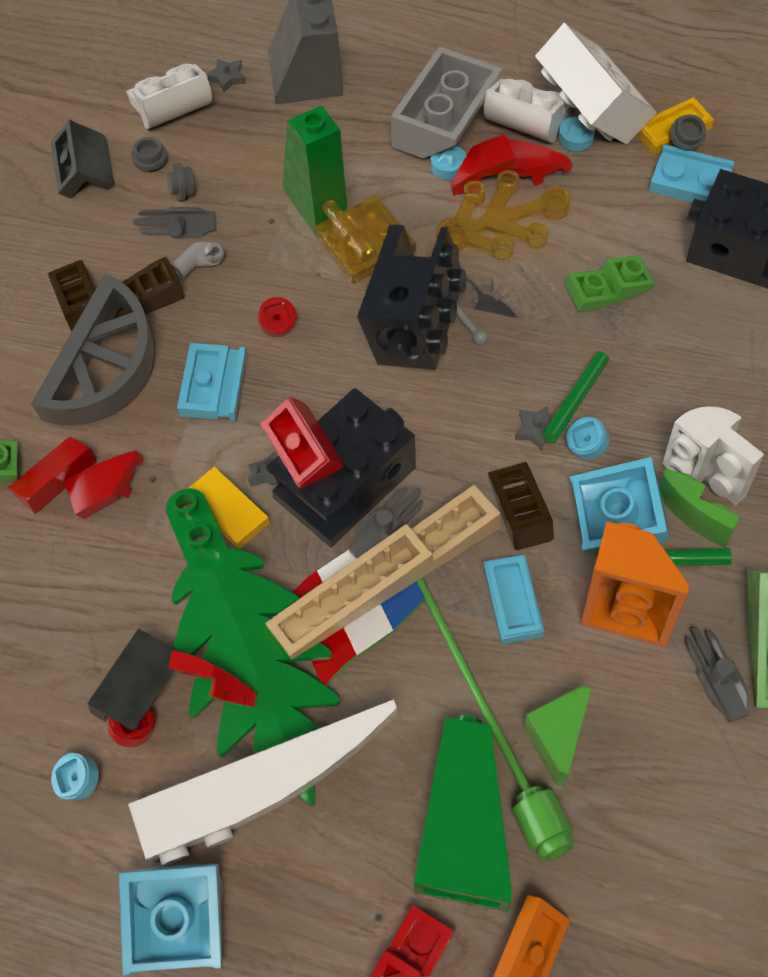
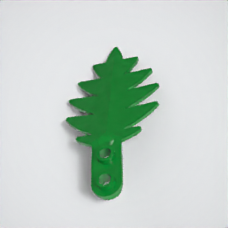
(231, 612)

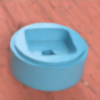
(575, 135)
(447, 162)
(587, 438)
(74, 777)

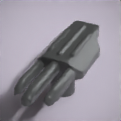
(181, 222)
(383, 522)
(720, 679)

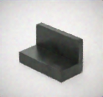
(79, 157)
(133, 681)

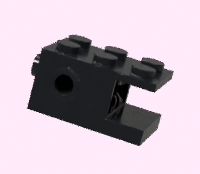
(732, 229)
(411, 300)
(375, 459)

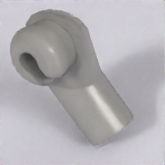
(198, 255)

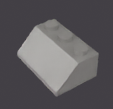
(441, 103)

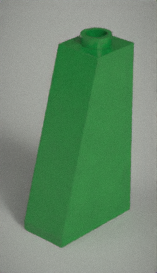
(314, 165)
(463, 831)

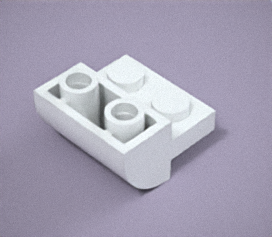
(170, 96)
(526, 108)
(711, 450)

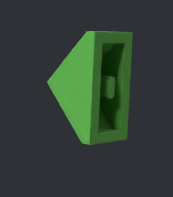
(556, 730)

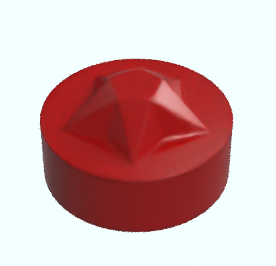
(277, 316)
(129, 738)

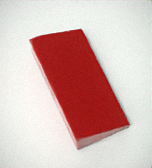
(301, 442)
(47, 477)

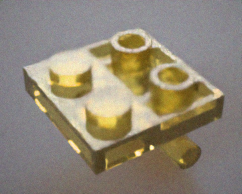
(356, 235)

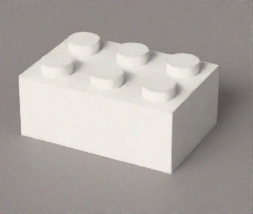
(594, 85)

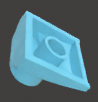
(619, 495)
(171, 917)

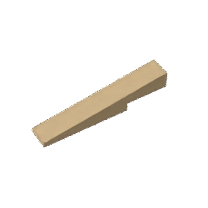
(385, 571)

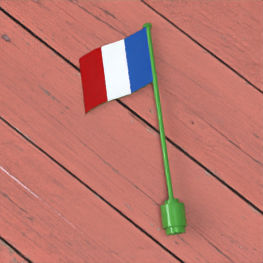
(537, 810)

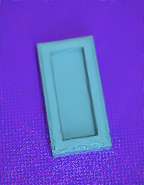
(513, 599)

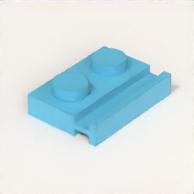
(686, 174)
(212, 382)

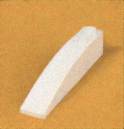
(249, 788)

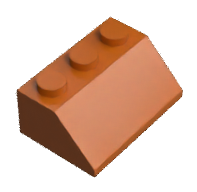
(634, 586)

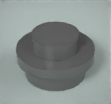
(688, 132)
(148, 154)
(181, 181)

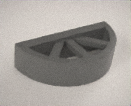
(83, 344)

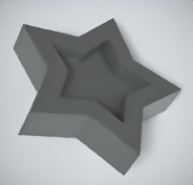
(226, 74)
(533, 426)
(260, 474)

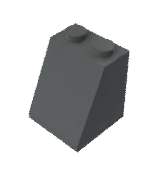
(306, 53)

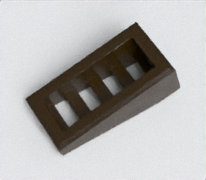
(152, 277)
(75, 295)
(529, 528)

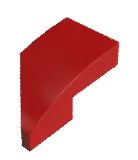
(484, 160)
(537, 160)
(102, 483)
(224, 685)
(415, 946)

